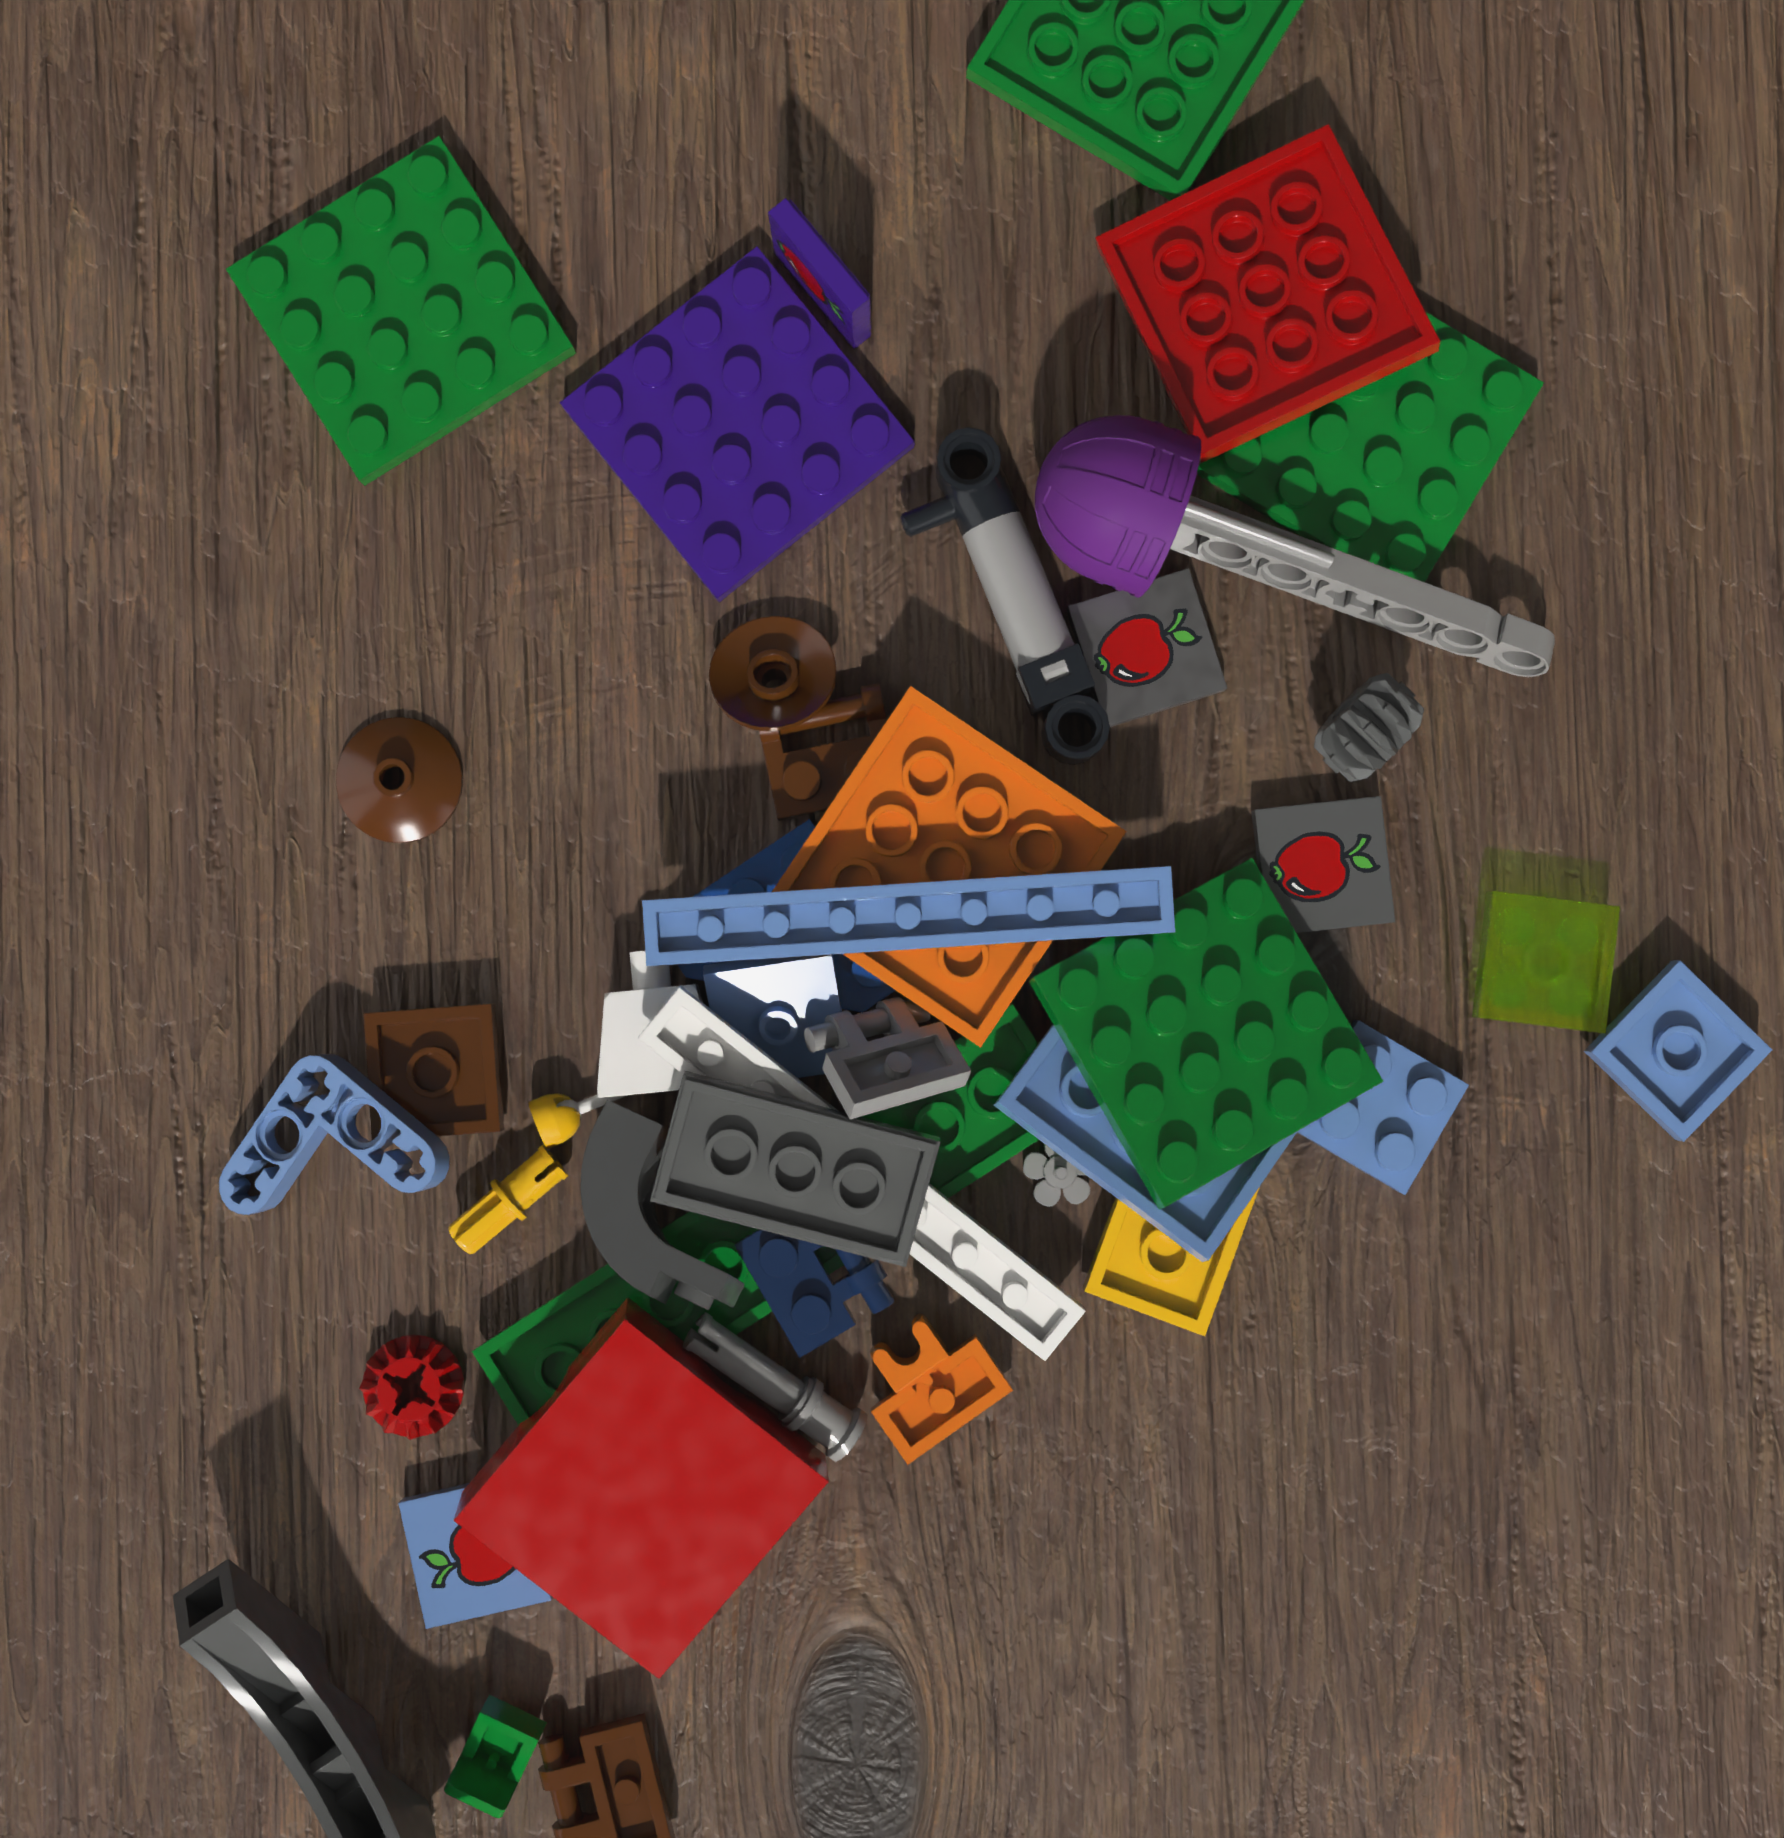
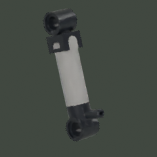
(1046, 660)

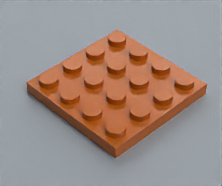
(947, 807)

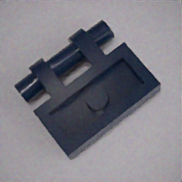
(802, 1291)

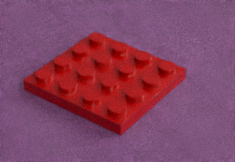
(1267, 293)

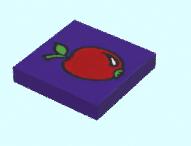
(820, 272)

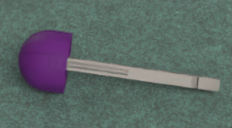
(1122, 498)

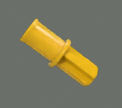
(507, 1201)

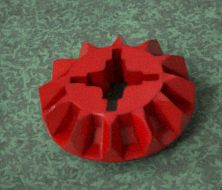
(441, 1381)

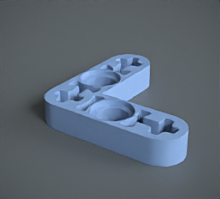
(335, 1115)

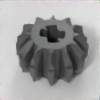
(1369, 727)

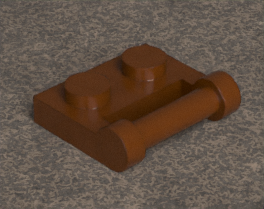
(812, 777)

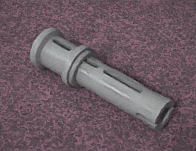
(799, 1401)

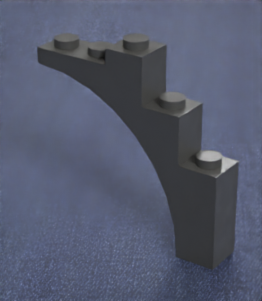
(282, 1680)

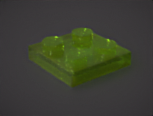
(1546, 961)

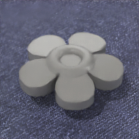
(1057, 1175)

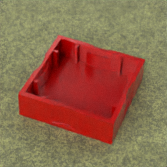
(642, 1490)

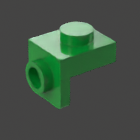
(494, 1757)

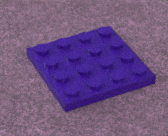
(737, 424)

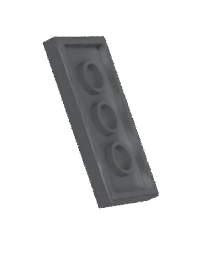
(795, 1169)

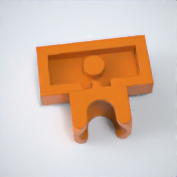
(934, 1389)

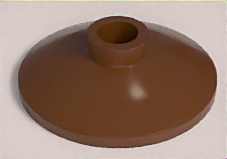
(768, 651)
(428, 791)

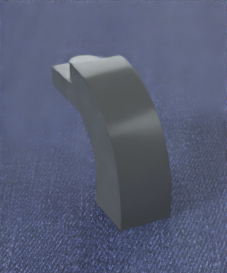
(623, 1222)

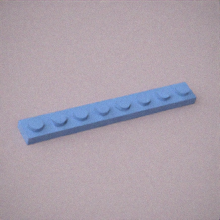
(909, 916)

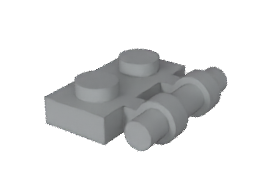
(888, 1070)

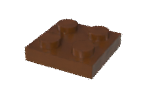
(438, 1066)

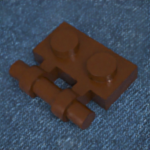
(623, 1780)

